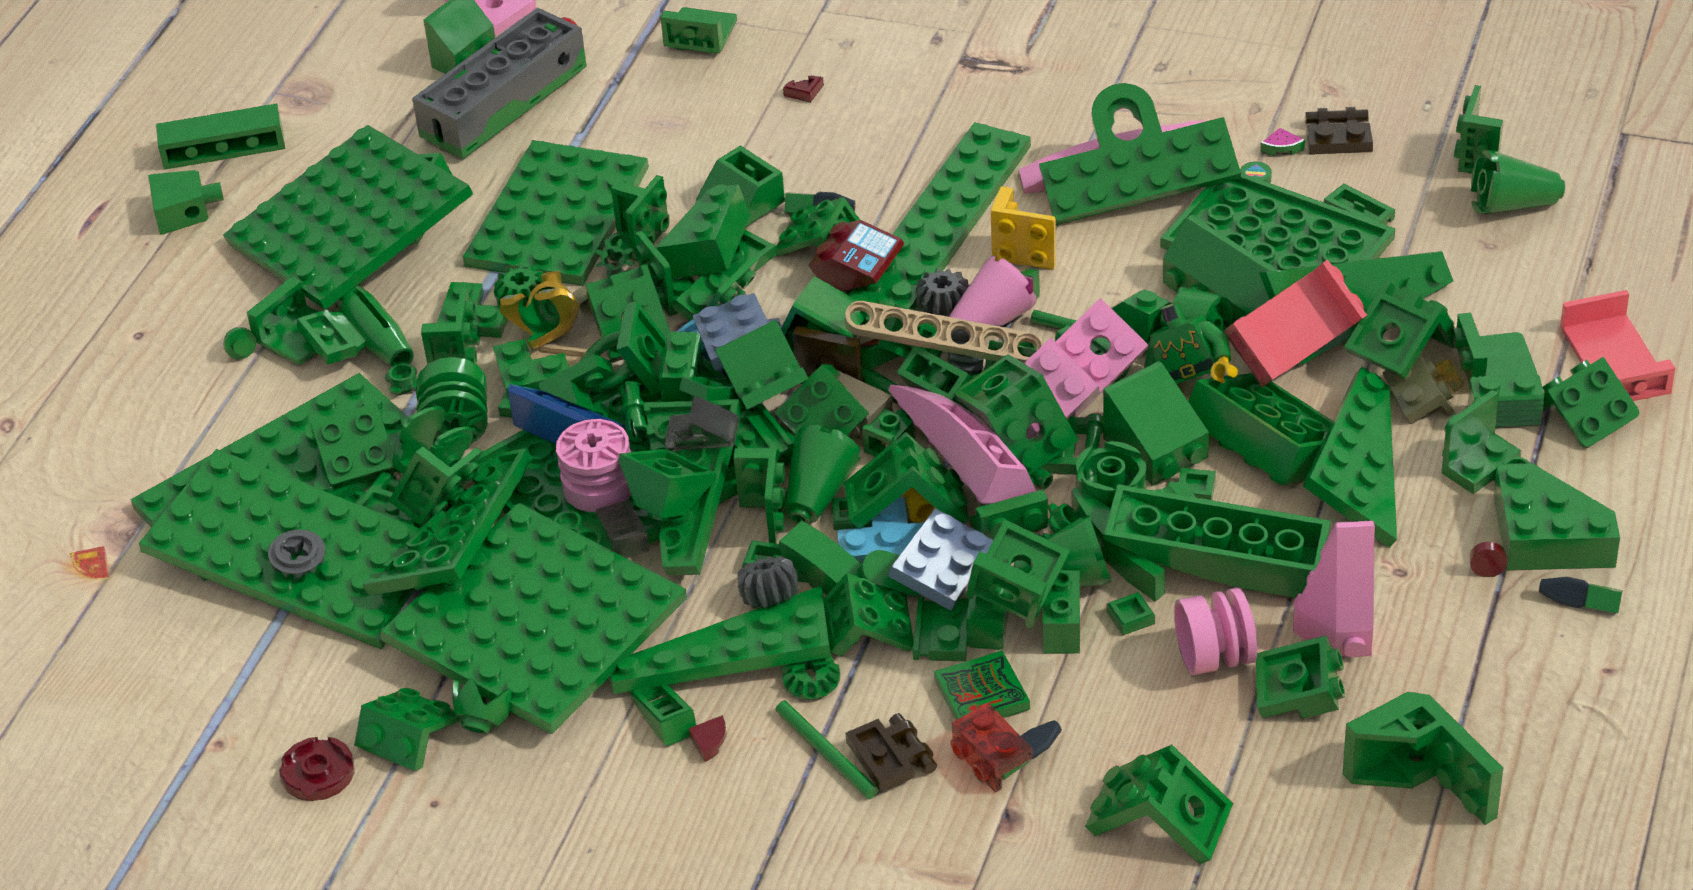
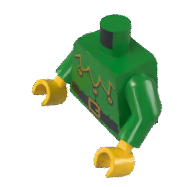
(1190, 347)

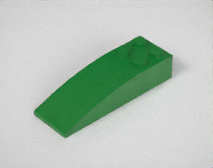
(1218, 539)

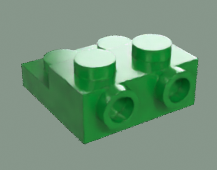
(1299, 678)

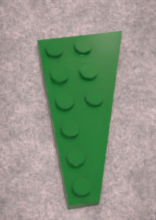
(1419, 272)
(687, 536)

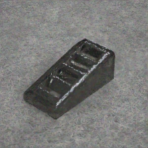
(623, 529)

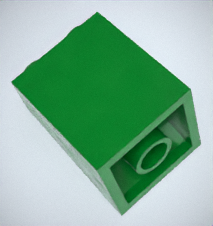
(821, 309)
(1156, 420)

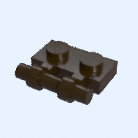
(1338, 138)
(882, 757)

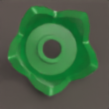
(475, 712)

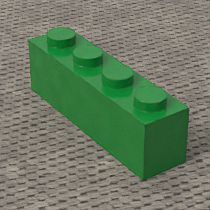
(220, 136)

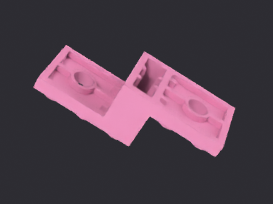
(1078, 373)

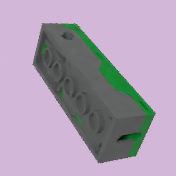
(499, 82)

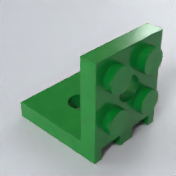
(611, 295)
(1417, 324)
(1011, 400)
(897, 470)
(1009, 587)
(1161, 788)

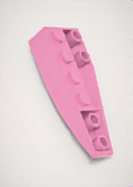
(966, 445)

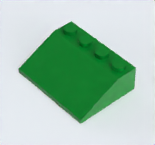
(1261, 424)

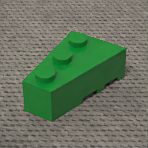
(707, 233)

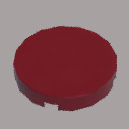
(317, 768)

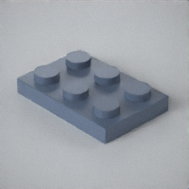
(728, 322)
(940, 559)

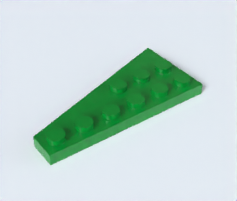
(1356, 458)
(451, 539)
(748, 642)

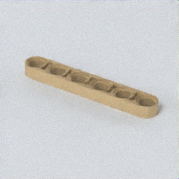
(944, 327)

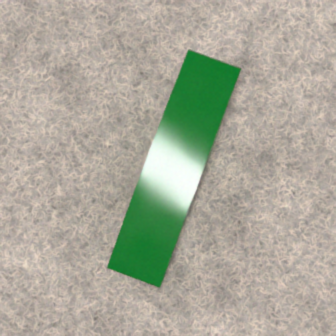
(1136, 570)

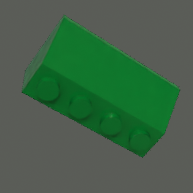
(1215, 264)

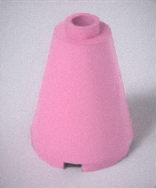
(995, 295)

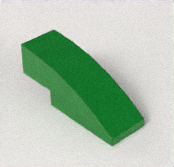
(817, 556)

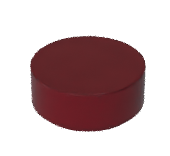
(1488, 559)

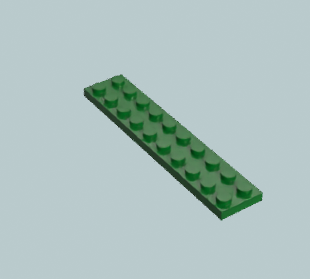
(947, 211)

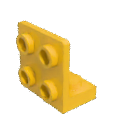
(1021, 235)

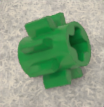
(607, 253)

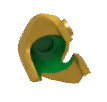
(548, 312)

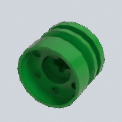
(459, 390)

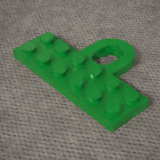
(1137, 169)

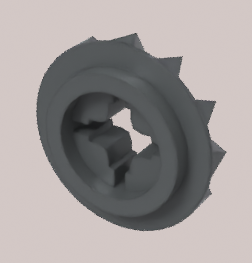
(291, 543)

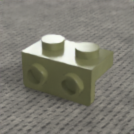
(1420, 390)

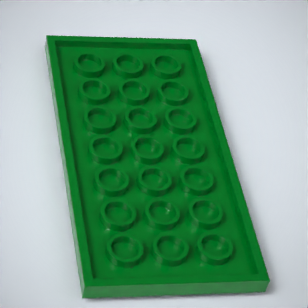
(288, 446)
(235, 512)

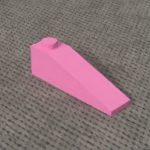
(1341, 591)

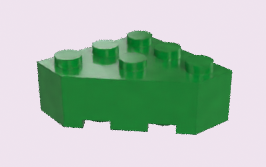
(1551, 523)

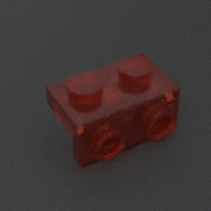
(988, 745)

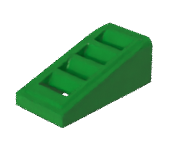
(667, 716)

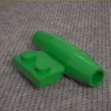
(357, 325)

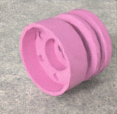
(590, 464)
(1222, 630)

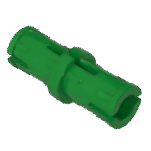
(633, 411)

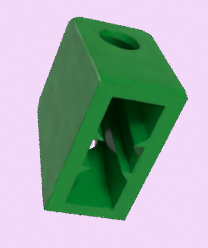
(181, 199)

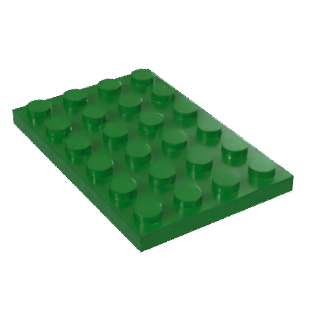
(554, 211)
(1284, 225)

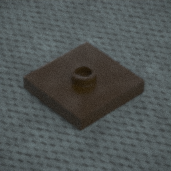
(817, 348)

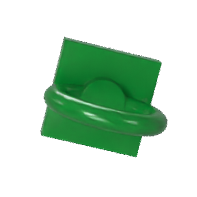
(639, 345)

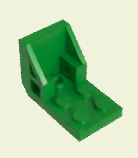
(1416, 725)

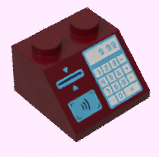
(854, 255)

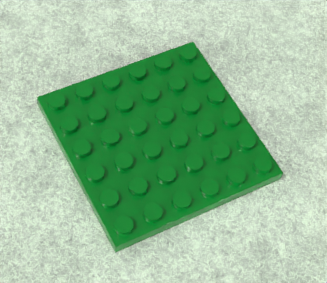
(347, 215)
(536, 617)

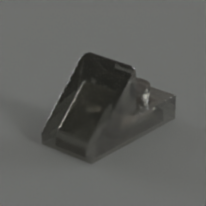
(703, 428)

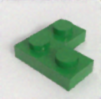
(488, 317)
(519, 369)

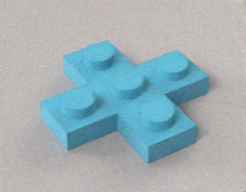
(888, 533)

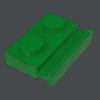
(761, 430)
(941, 632)

